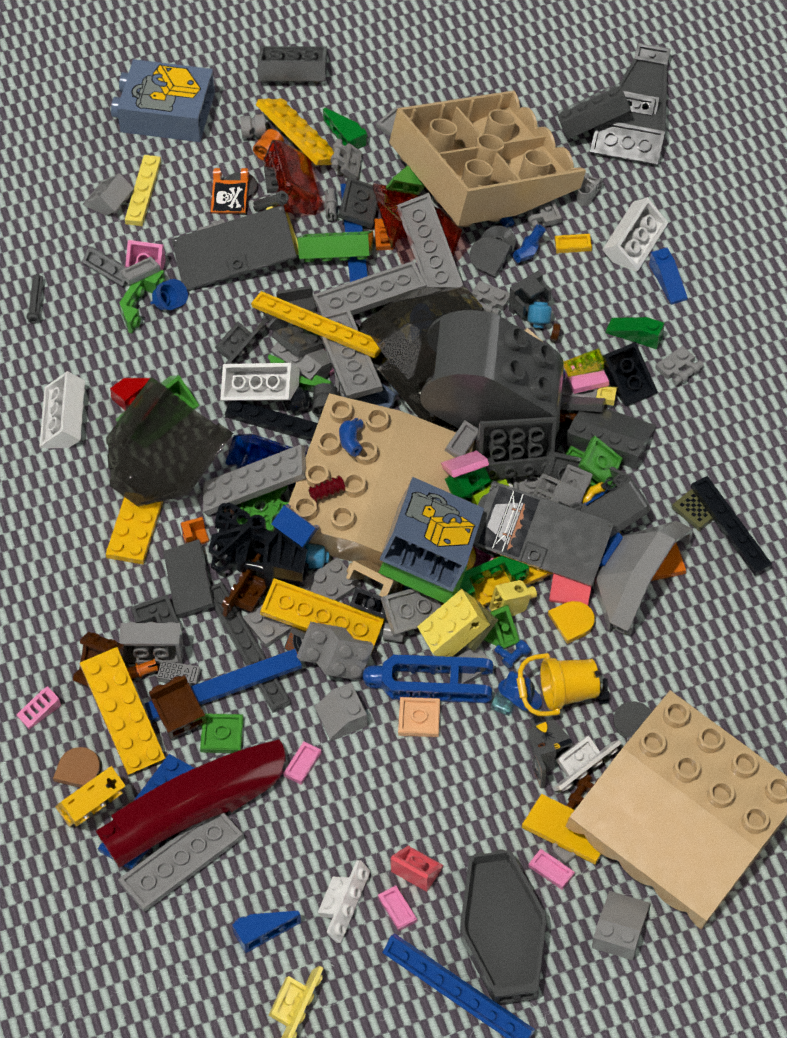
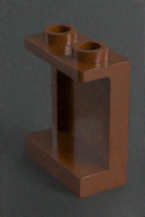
(93, 646)
(177, 706)

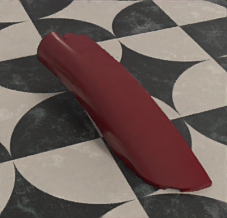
(192, 798)

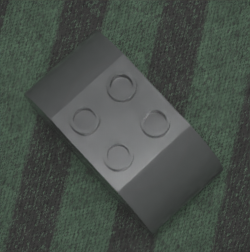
(490, 371)

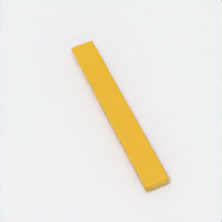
(316, 324)

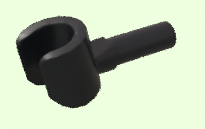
(604, 695)

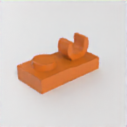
(381, 238)

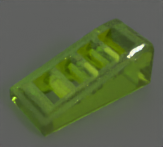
(592, 358)

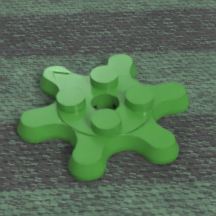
(271, 509)

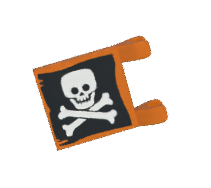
(229, 195)

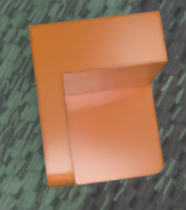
(194, 530)

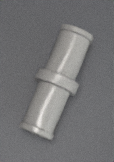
(330, 204)

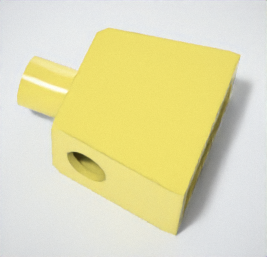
(513, 594)

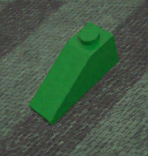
(345, 129)
(638, 330)

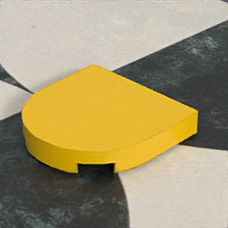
(572, 620)

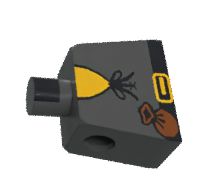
(547, 733)

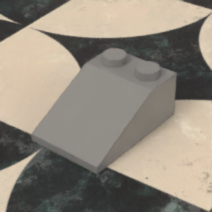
(620, 925)

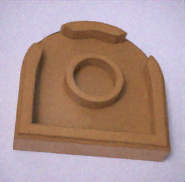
(77, 767)

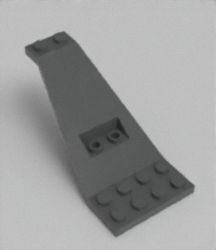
(640, 132)

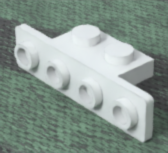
(580, 758)
(342, 900)

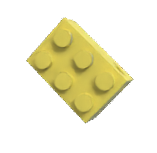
(453, 625)

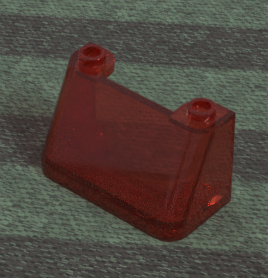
(294, 177)

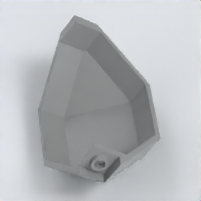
(630, 569)

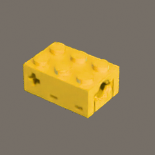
(90, 797)

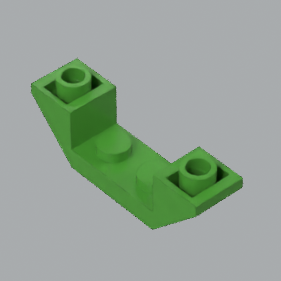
(135, 291)

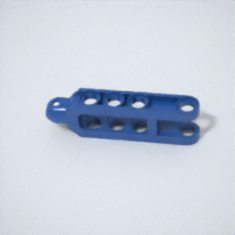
(382, 678)

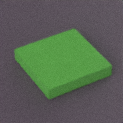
(599, 459)
(222, 733)

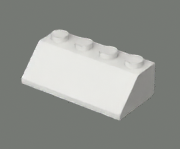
(635, 235)
(259, 381)
(62, 412)

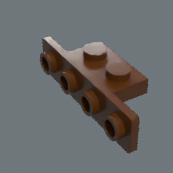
(247, 591)

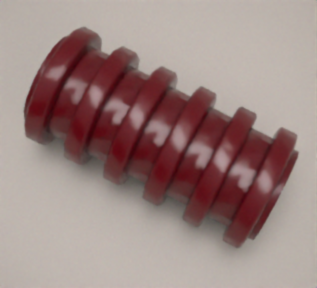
(328, 488)

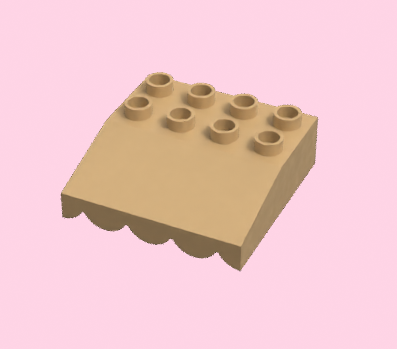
(483, 156)
(393, 452)
(684, 808)

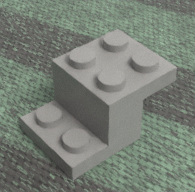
(568, 490)
(335, 651)

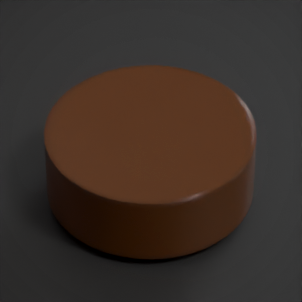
(555, 332)

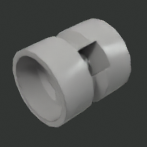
(252, 126)

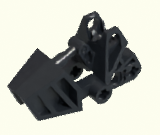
(240, 542)

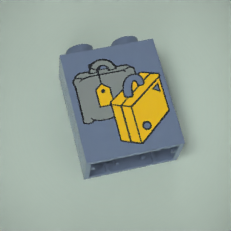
(164, 100)
(432, 534)

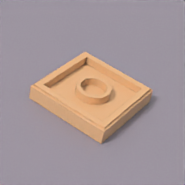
(419, 717)

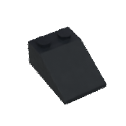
(629, 374)

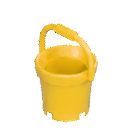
(561, 682)

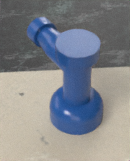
(521, 649)

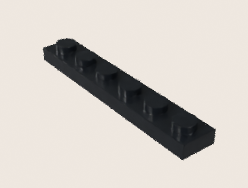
(271, 420)
(731, 525)

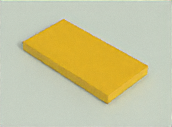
(549, 820)

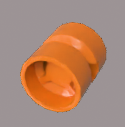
(262, 145)

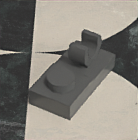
(270, 178)

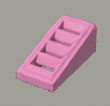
(35, 703)

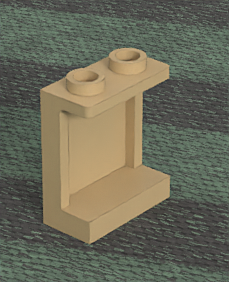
(360, 568)

